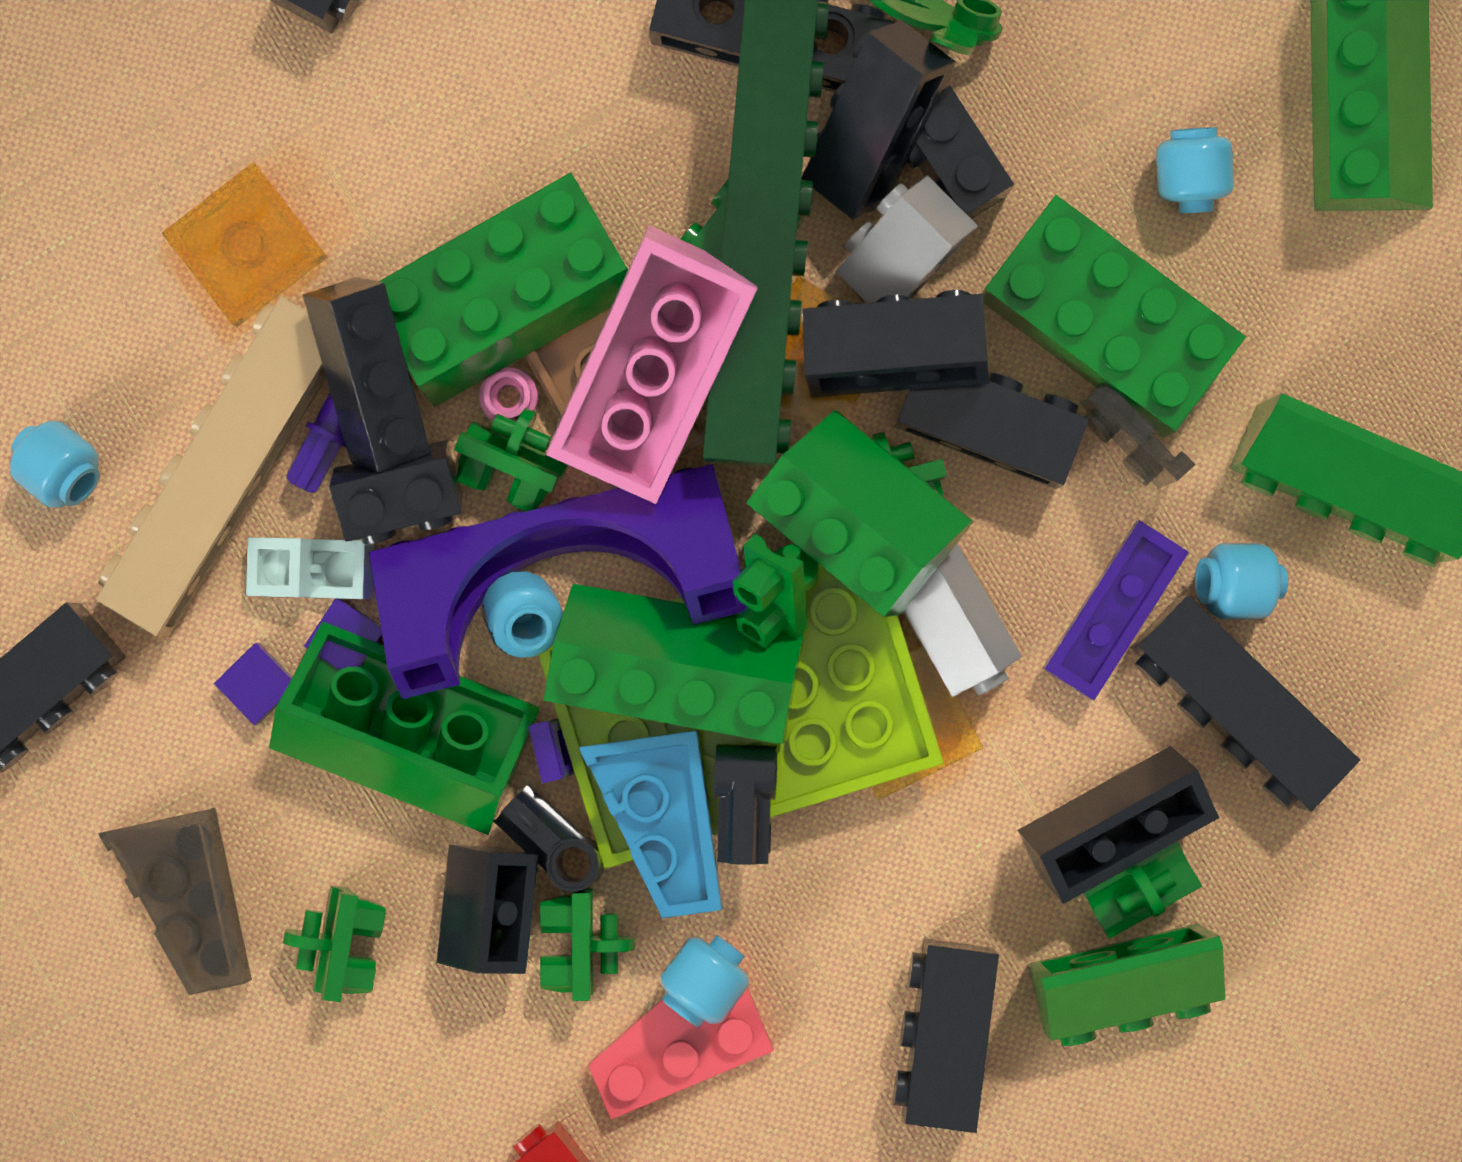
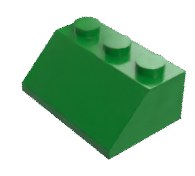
(860, 513)
(1129, 983)

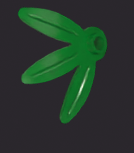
(955, 27)

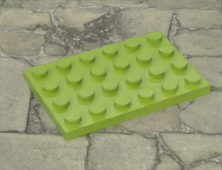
(849, 725)

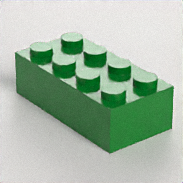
(503, 289)
(1111, 316)

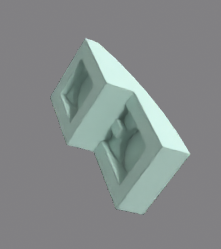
(309, 568)

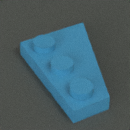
(664, 814)

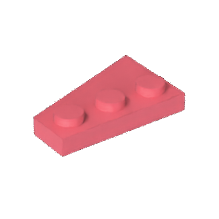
(668, 1054)

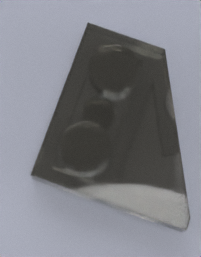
(1146, 456)

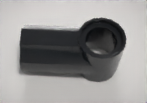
(745, 786)
(546, 832)

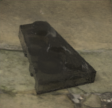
(188, 892)

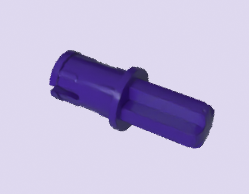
(317, 449)

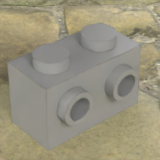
(907, 244)

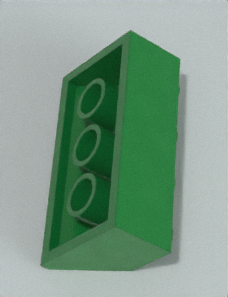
(1371, 105)
(1354, 476)
(655, 665)
(432, 750)

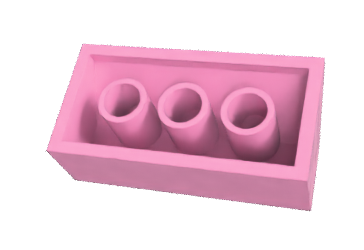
(652, 365)

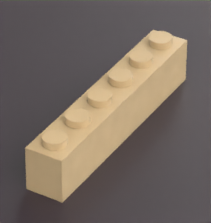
(218, 473)

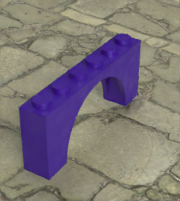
(438, 582)

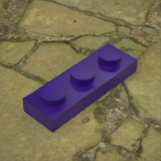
(1115, 610)

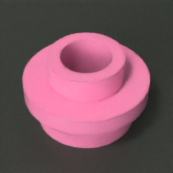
(504, 378)

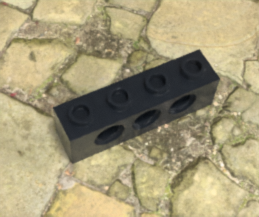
(682, 28)

